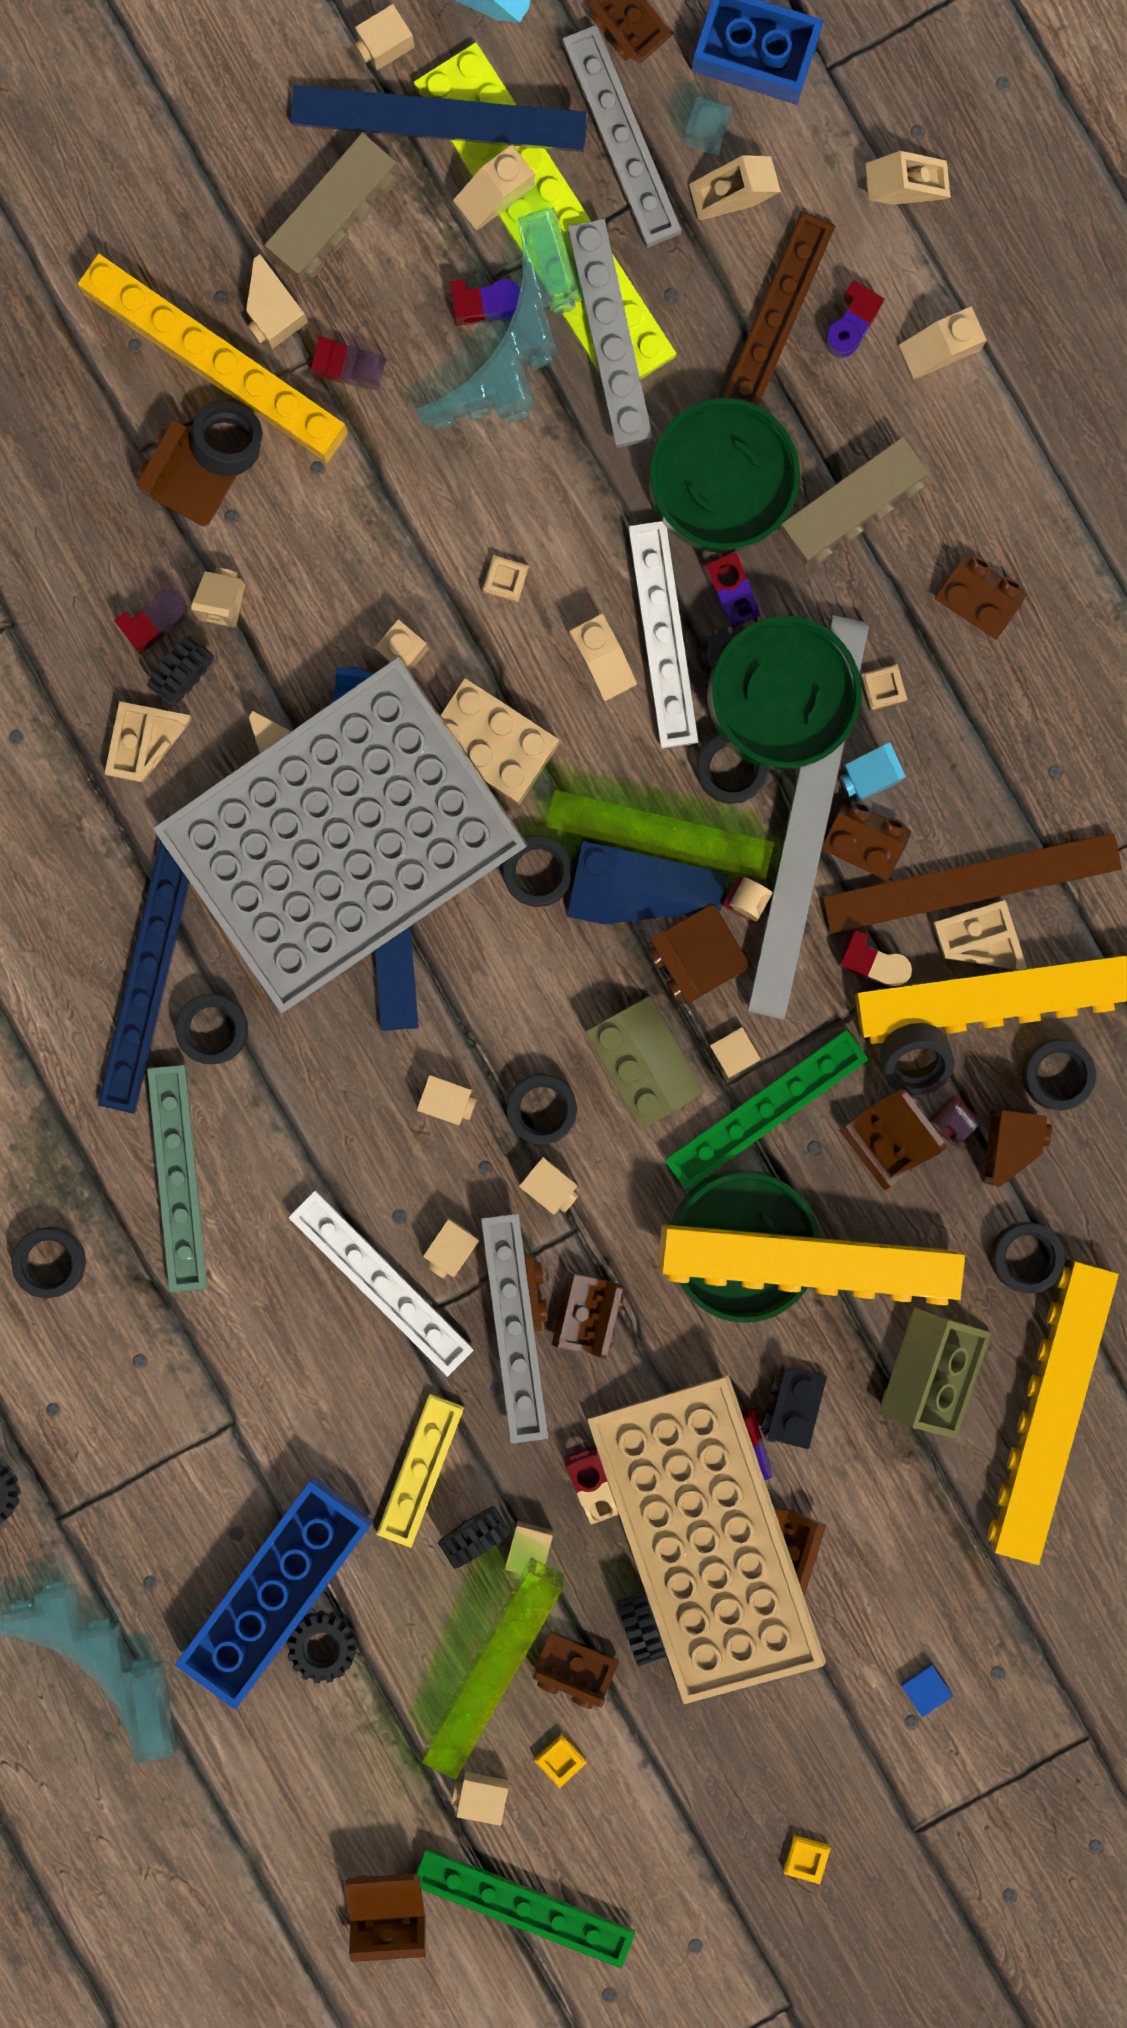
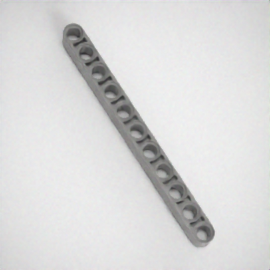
(799, 862)

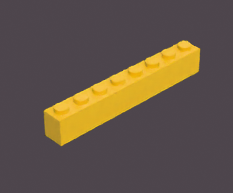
(212, 358)
(994, 997)
(810, 1262)
(1053, 1412)

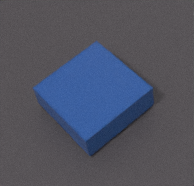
(926, 1690)

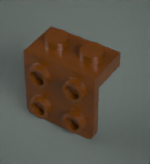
(178, 479)
(698, 954)
(893, 1137)
(386, 1917)

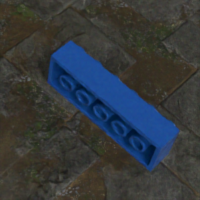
(274, 1592)

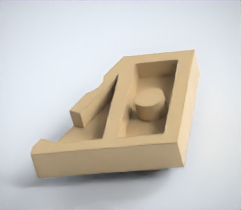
(141, 740)
(981, 937)

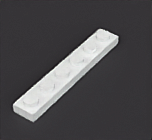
(663, 635)
(381, 1283)

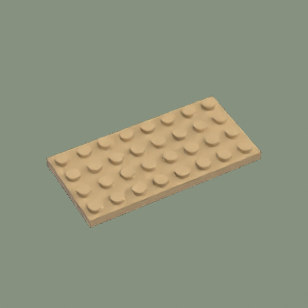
(706, 1540)

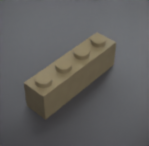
(332, 208)
(853, 502)

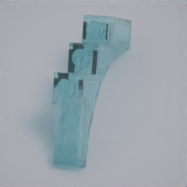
(503, 381)
(134, 1690)

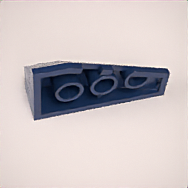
(632, 886)

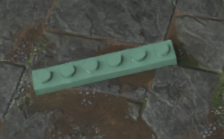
(177, 1178)

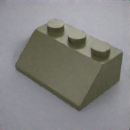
(644, 1062)
(934, 1373)

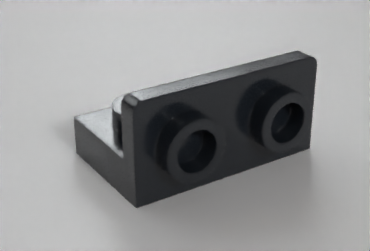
(794, 1406)

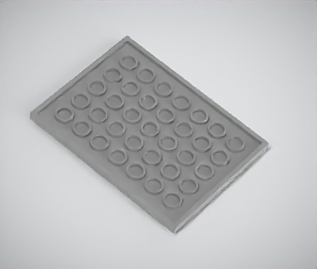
(340, 835)

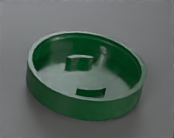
(723, 475)
(784, 693)
(747, 1204)

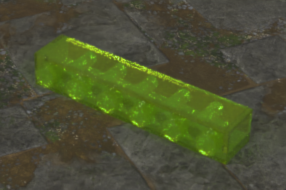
(659, 836)
(493, 1668)

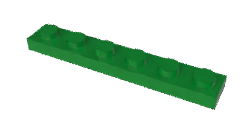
(766, 1110)
(524, 1908)

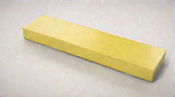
(420, 1470)

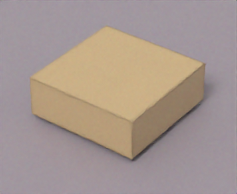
(505, 579)
(883, 687)
(735, 1052)

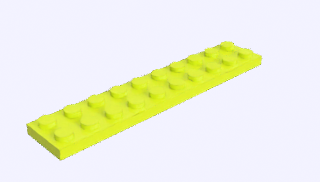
(472, 78)

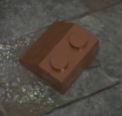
(1013, 1144)

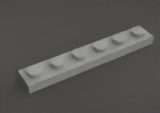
(621, 136)
(610, 333)
(514, 1328)

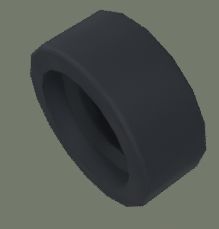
(231, 413)
(713, 789)
(548, 897)
(184, 1019)
(909, 1039)
(1087, 1079)
(526, 1132)
(1055, 1265)
(20, 1267)

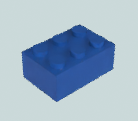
(758, 47)

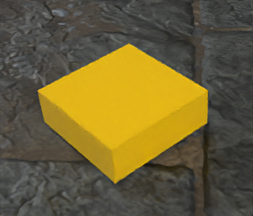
(560, 1760)
(806, 1859)

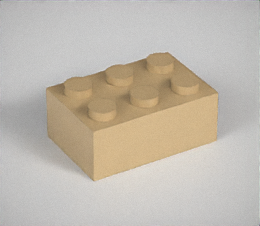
(498, 741)

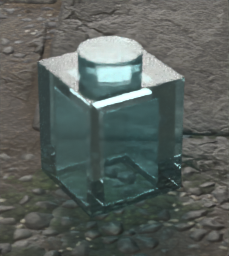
(707, 126)

